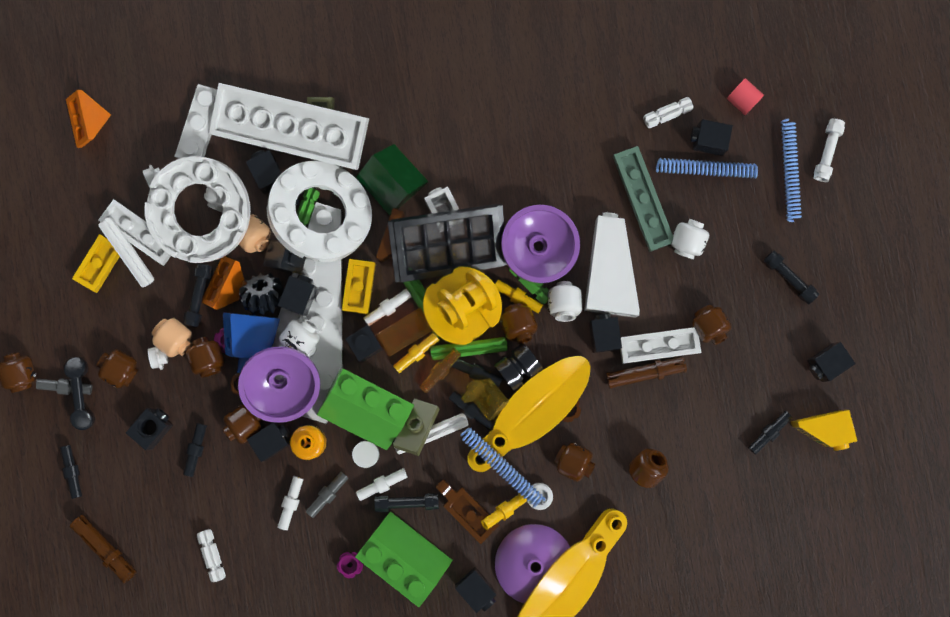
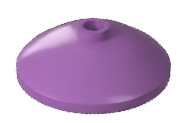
(550, 229)
(284, 398)
(521, 549)

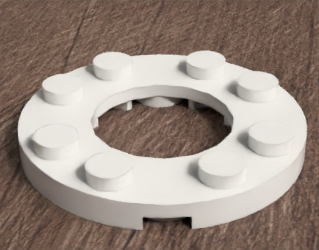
(161, 205)
(303, 241)

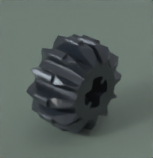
(261, 293)

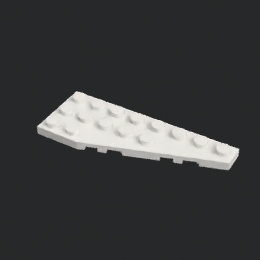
(325, 309)

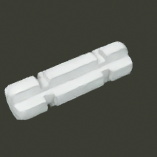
(668, 112)
(211, 555)

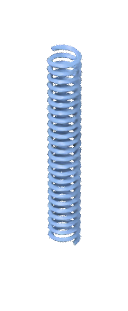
(791, 131)
(660, 161)
(473, 434)

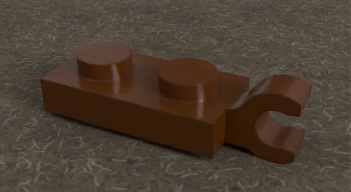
(466, 511)

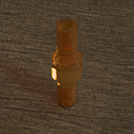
(440, 370)

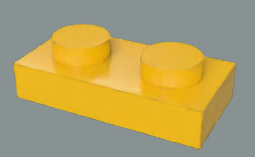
(97, 264)
(358, 286)

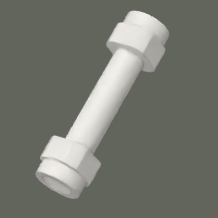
(834, 130)

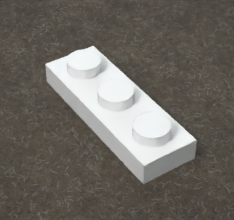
(197, 125)
(135, 231)
(660, 345)

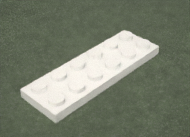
(288, 126)

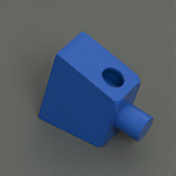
(248, 335)

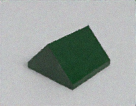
(391, 178)

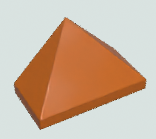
(85, 116)
(224, 284)

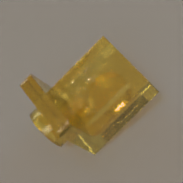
(486, 397)

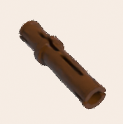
(646, 372)
(108, 554)

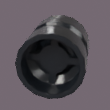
(518, 367)

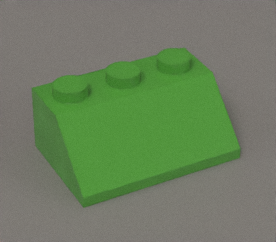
(365, 409)
(404, 559)

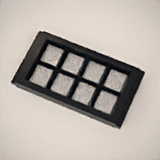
(446, 240)

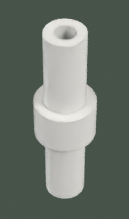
(387, 307)
(381, 484)
(290, 503)

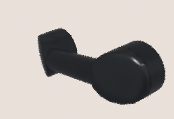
(81, 417)

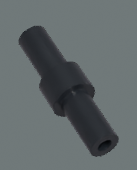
(476, 371)
(471, 410)
(770, 432)
(195, 450)
(71, 471)

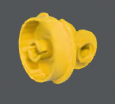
(462, 305)

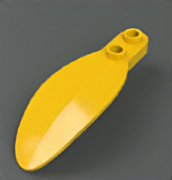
(536, 407)
(576, 572)

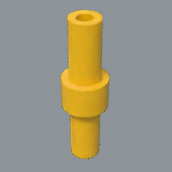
(518, 296)
(416, 352)
(503, 511)

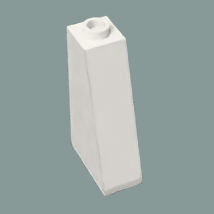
(611, 274)

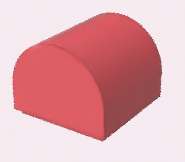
(745, 96)

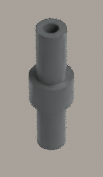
(62, 386)
(326, 494)

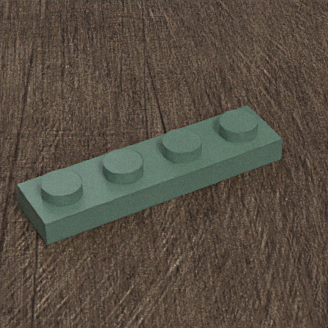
(643, 198)

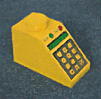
(829, 429)

